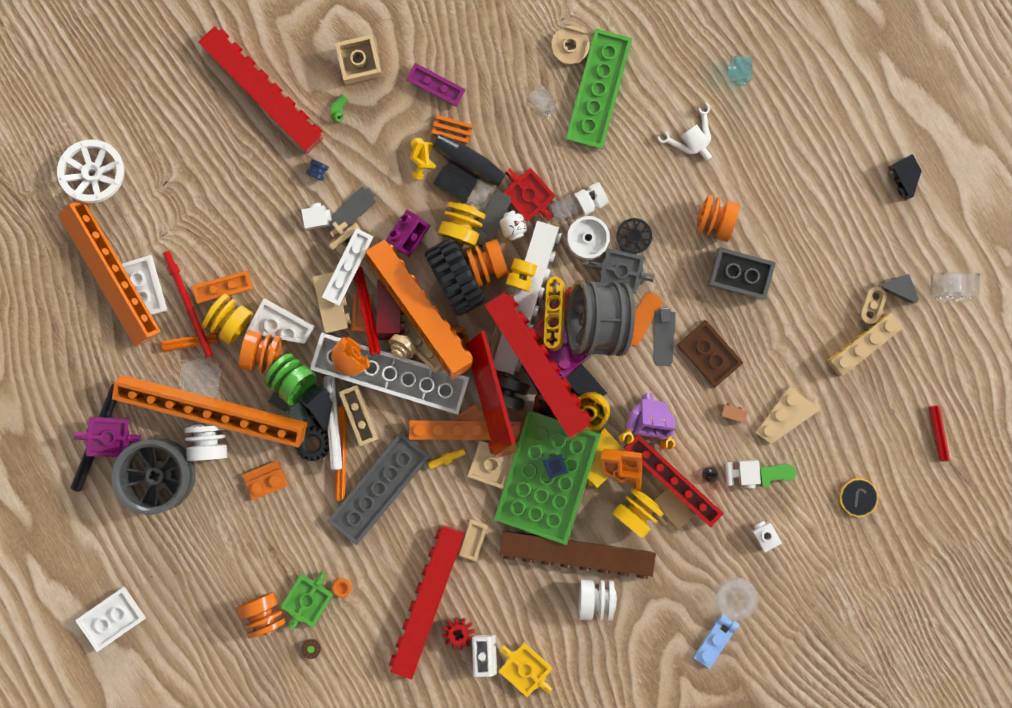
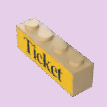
(864, 344)

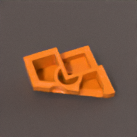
(622, 466)

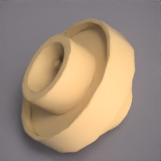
(402, 346)

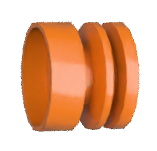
(717, 218)
(487, 262)
(256, 351)
(260, 615)

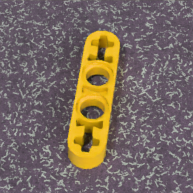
(554, 313)

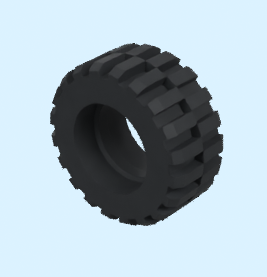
(454, 277)

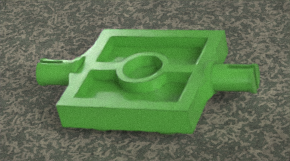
(307, 600)

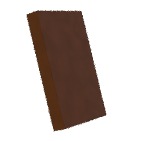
(709, 353)

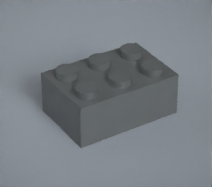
(741, 274)

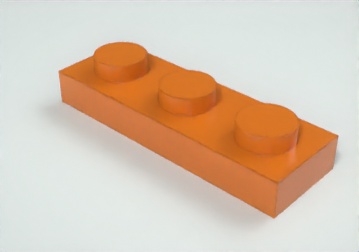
(227, 285)

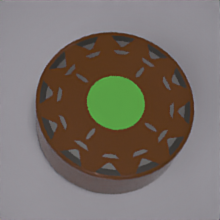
(311, 648)

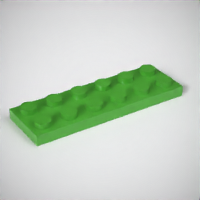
(598, 89)

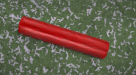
(939, 433)

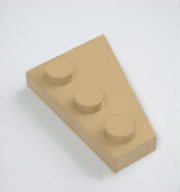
(786, 415)

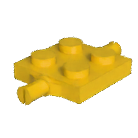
(525, 669)

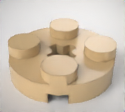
(579, 39)

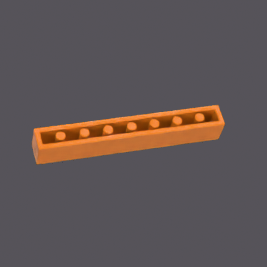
(109, 273)
(418, 309)

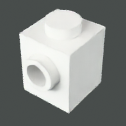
(316, 216)
(766, 536)

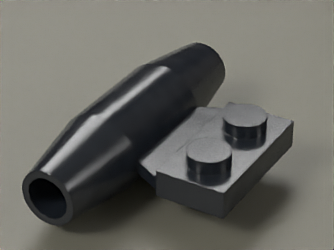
(464, 168)

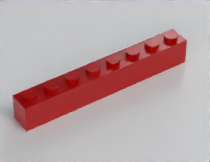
(261, 90)
(427, 601)

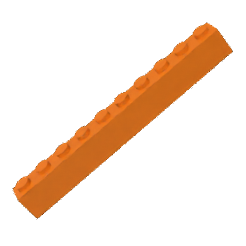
(209, 410)

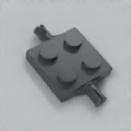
(622, 267)

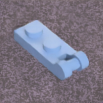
(715, 641)

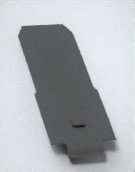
(353, 208)
(494, 213)
(664, 336)

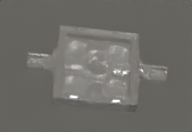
(200, 376)

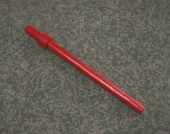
(173, 271)

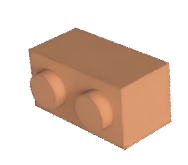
(737, 414)

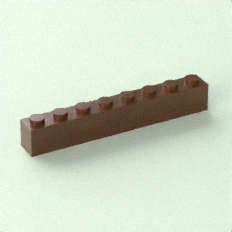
(578, 553)

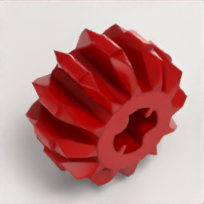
(451, 634)

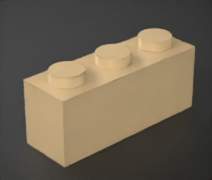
(333, 316)
(359, 415)

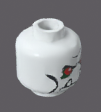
(513, 226)

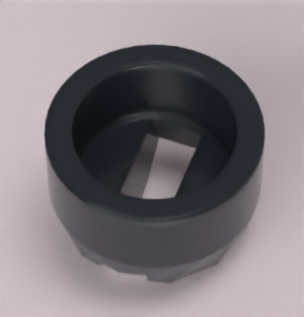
(709, 470)

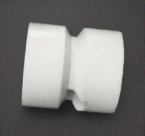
(584, 199)

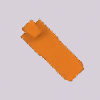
(644, 316)

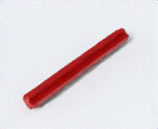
(366, 312)

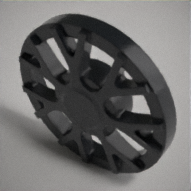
(634, 235)

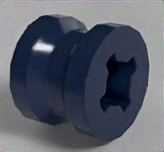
(317, 170)

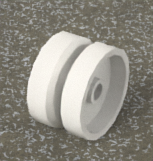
(588, 249)

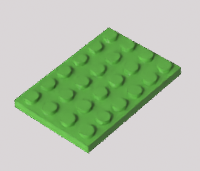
(529, 496)

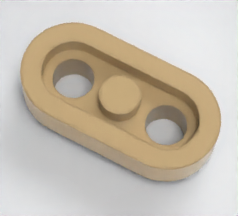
(874, 306)

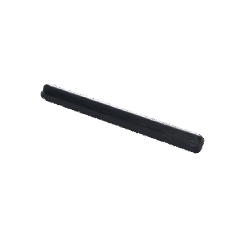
(86, 461)

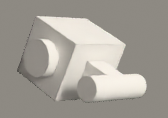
(747, 473)

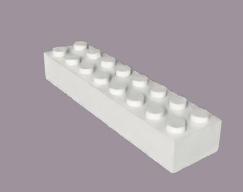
(397, 377)

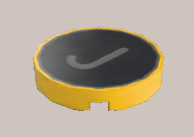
(858, 497)

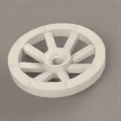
(89, 168)

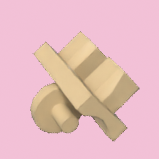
(338, 242)

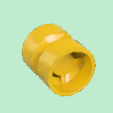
(524, 268)

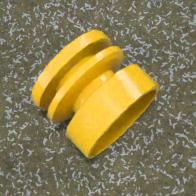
(461, 223)
(224, 317)
(638, 513)

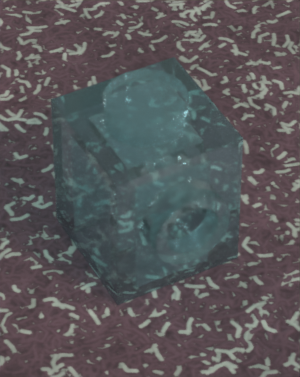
(740, 70)

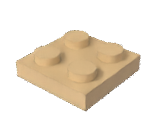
(488, 467)

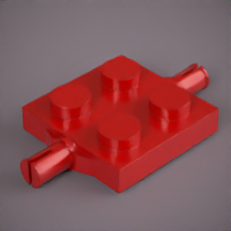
(529, 194)

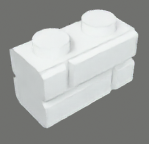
(484, 655)

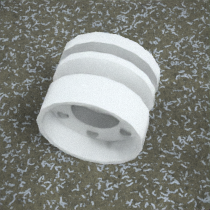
(205, 443)
(596, 600)

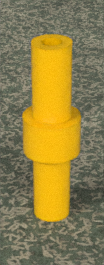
(446, 458)

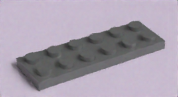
(378, 488)

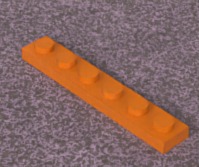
(455, 430)

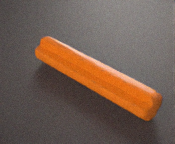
(187, 342)

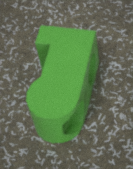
(776, 472)

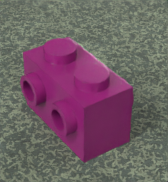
(408, 233)

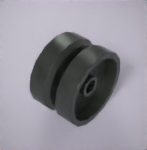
(511, 386)

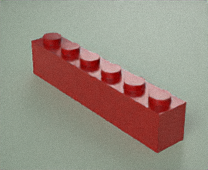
(675, 481)

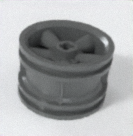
(600, 318)
(124, 477)

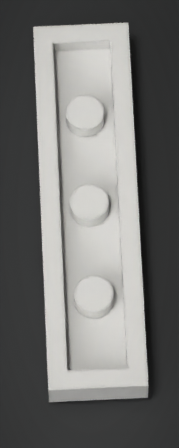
(347, 267)

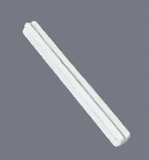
(333, 426)

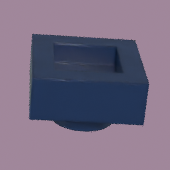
(555, 466)

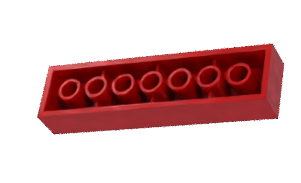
(538, 365)

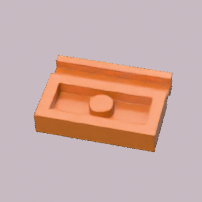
(265, 480)

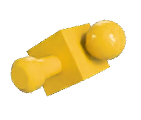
(420, 157)

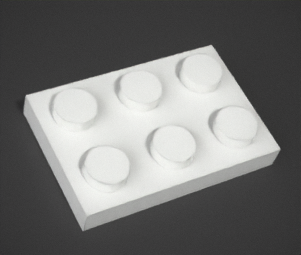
(110, 619)

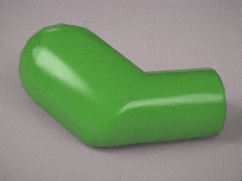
(336, 108)

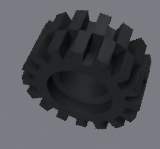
(321, 451)

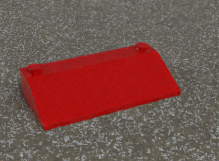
(491, 397)

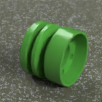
(289, 378)

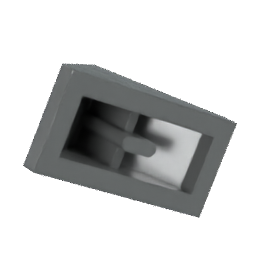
(902, 288)

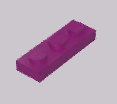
(435, 85)

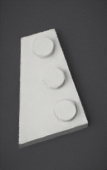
(146, 281)
(279, 322)

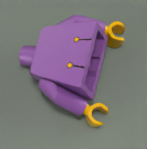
(652, 420)

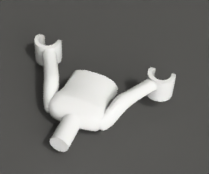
(694, 138)

